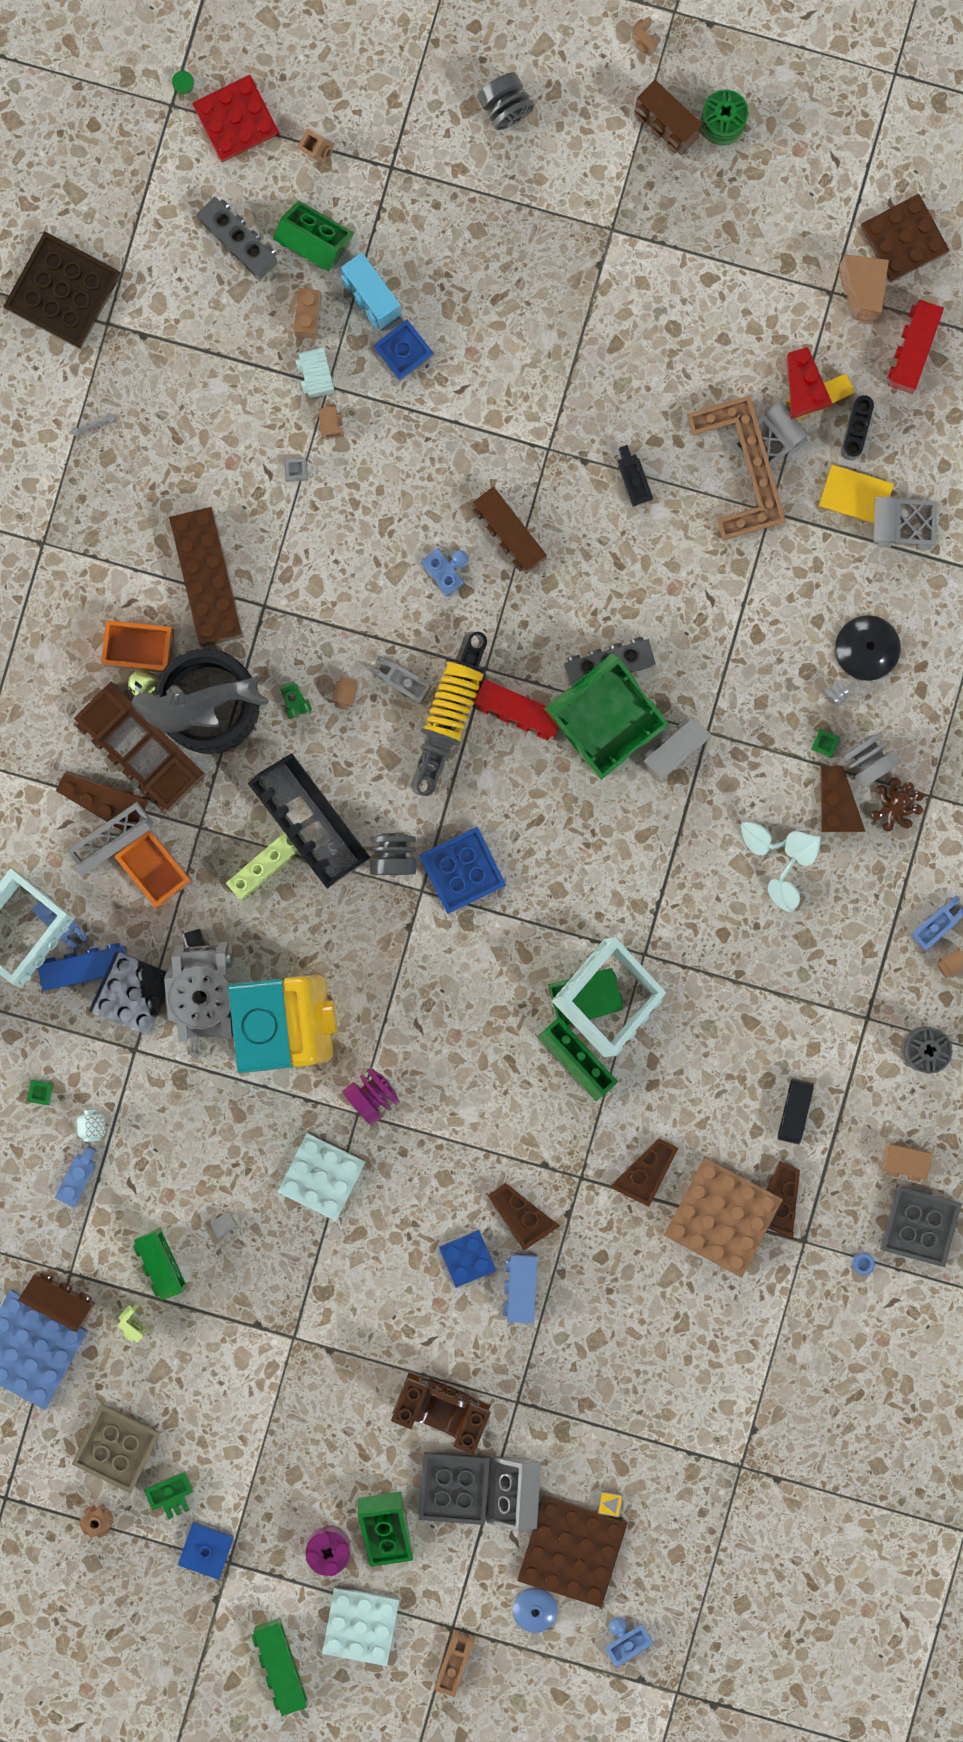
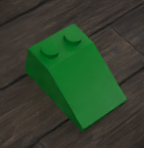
(385, 1529)

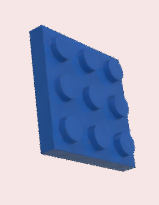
(462, 870)

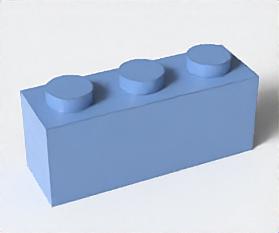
(521, 1288)

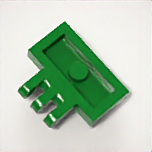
(170, 1494)

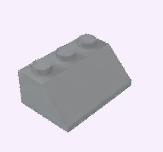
(676, 748)
(513, 1493)

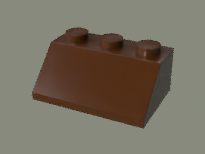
(57, 1301)

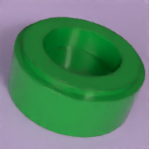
(183, 82)

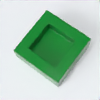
(825, 743)
(40, 1092)

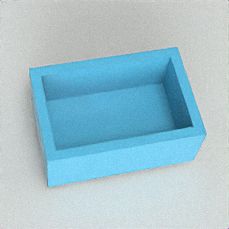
(370, 292)

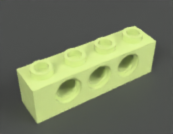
(262, 867)

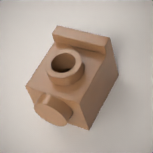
(330, 421)

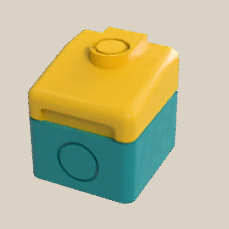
(282, 1023)

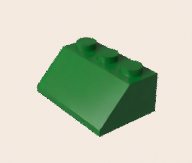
(312, 235)
(159, 1264)

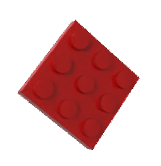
(235, 118)

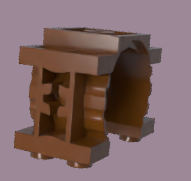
(442, 1409)

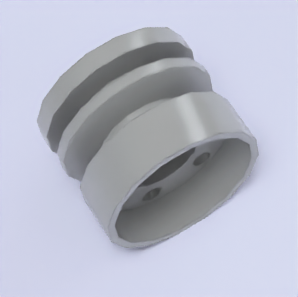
(871, 759)

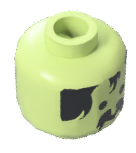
(142, 682)

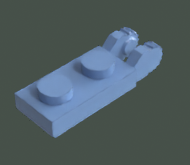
(49, 916)
(937, 925)

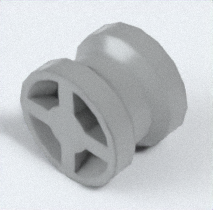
(837, 693)

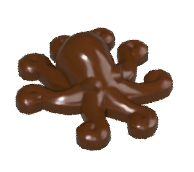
(896, 804)

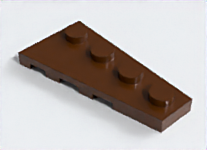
(100, 798)

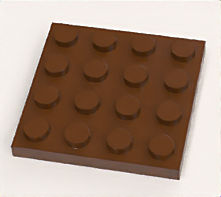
(572, 1551)

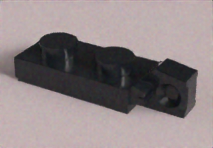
(633, 477)

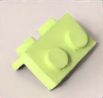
(132, 1328)

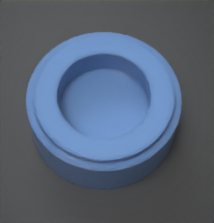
(863, 1263)

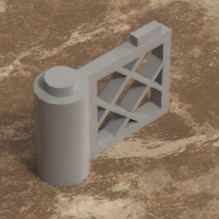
(786, 430)
(887, 522)

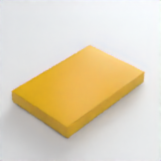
(853, 493)

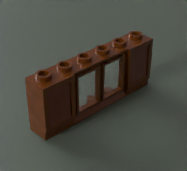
(138, 748)

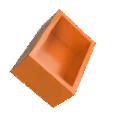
(137, 646)
(153, 868)

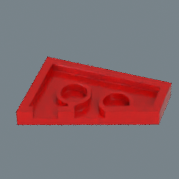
(805, 384)

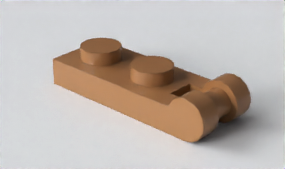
(454, 1664)

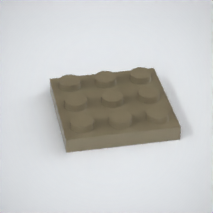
(116, 1448)

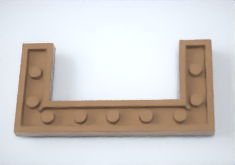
(769, 508)

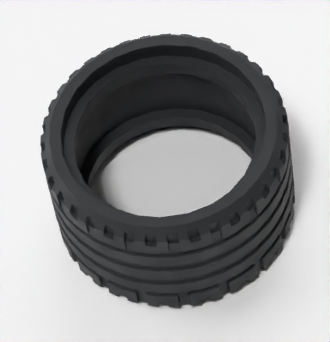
(249, 712)

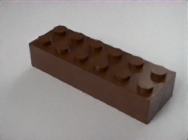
(206, 577)

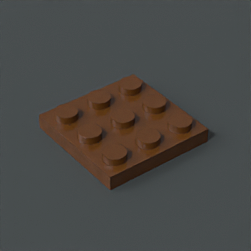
(905, 237)

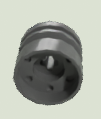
(505, 101)
(393, 855)
(915, 1044)

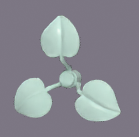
(798, 845)

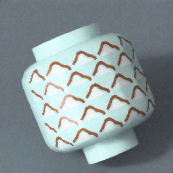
(91, 1126)

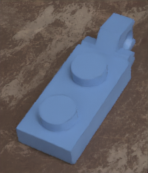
(77, 1178)

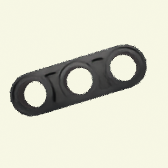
(861, 418)
(795, 1111)

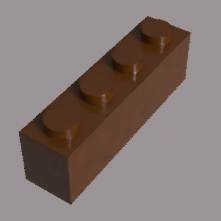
(509, 530)

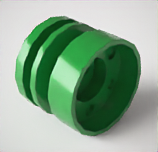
(724, 129)

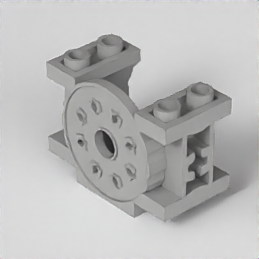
(197, 964)

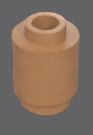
(344, 693)
(951, 964)

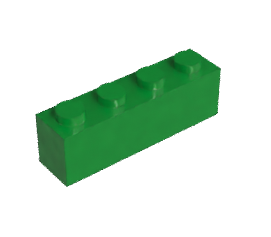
(577, 1059)
(280, 1667)

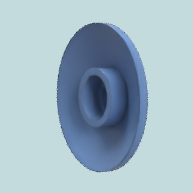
(535, 1599)

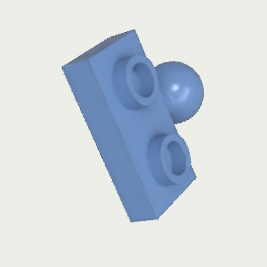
(444, 571)
(628, 1644)

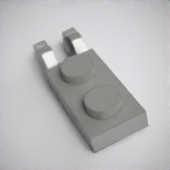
(403, 680)

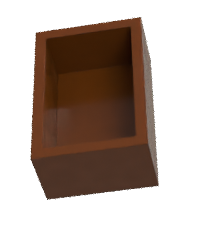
(667, 118)

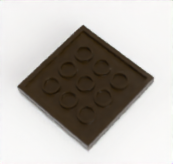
(62, 290)

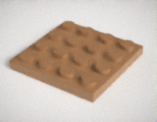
(723, 1217)

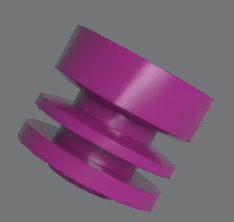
(371, 1096)

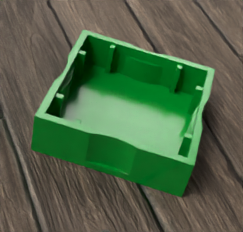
(606, 716)

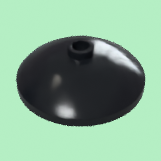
(856, 658)

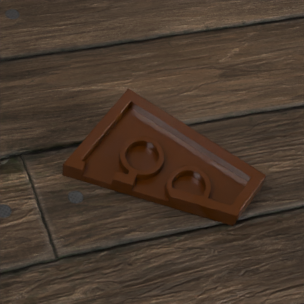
(785, 1185)
(521, 1217)

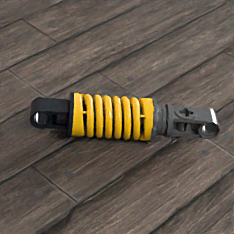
(448, 710)

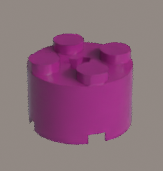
(330, 1563)

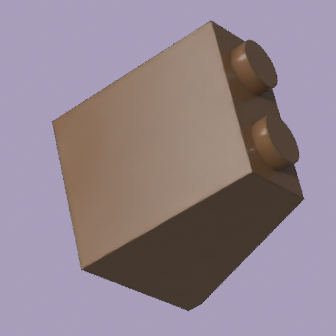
(864, 286)

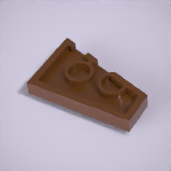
(838, 804)
(646, 1173)

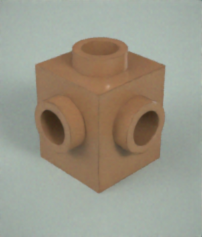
(100, 1514)

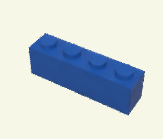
(77, 969)

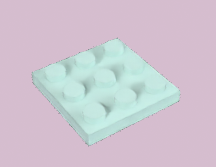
(321, 1176)
(360, 1626)

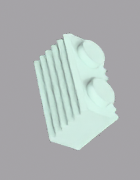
(315, 372)

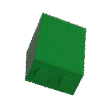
(596, 998)

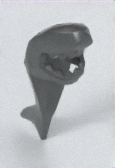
(181, 711)

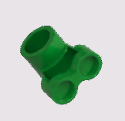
(294, 705)

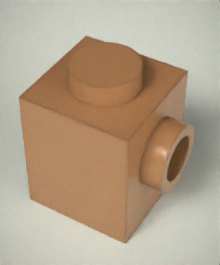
(315, 146)

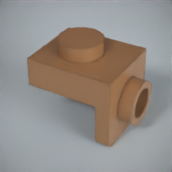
(643, 41)

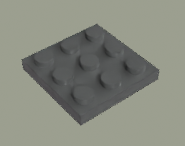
(920, 1226)
(454, 1488)

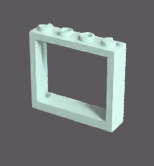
(48, 940)
(564, 998)

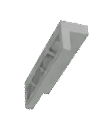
(114, 845)

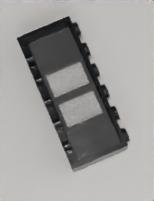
(309, 820)

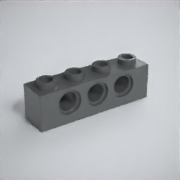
(257, 265)
(640, 647)

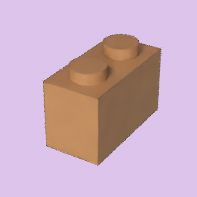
(307, 313)
(906, 1161)

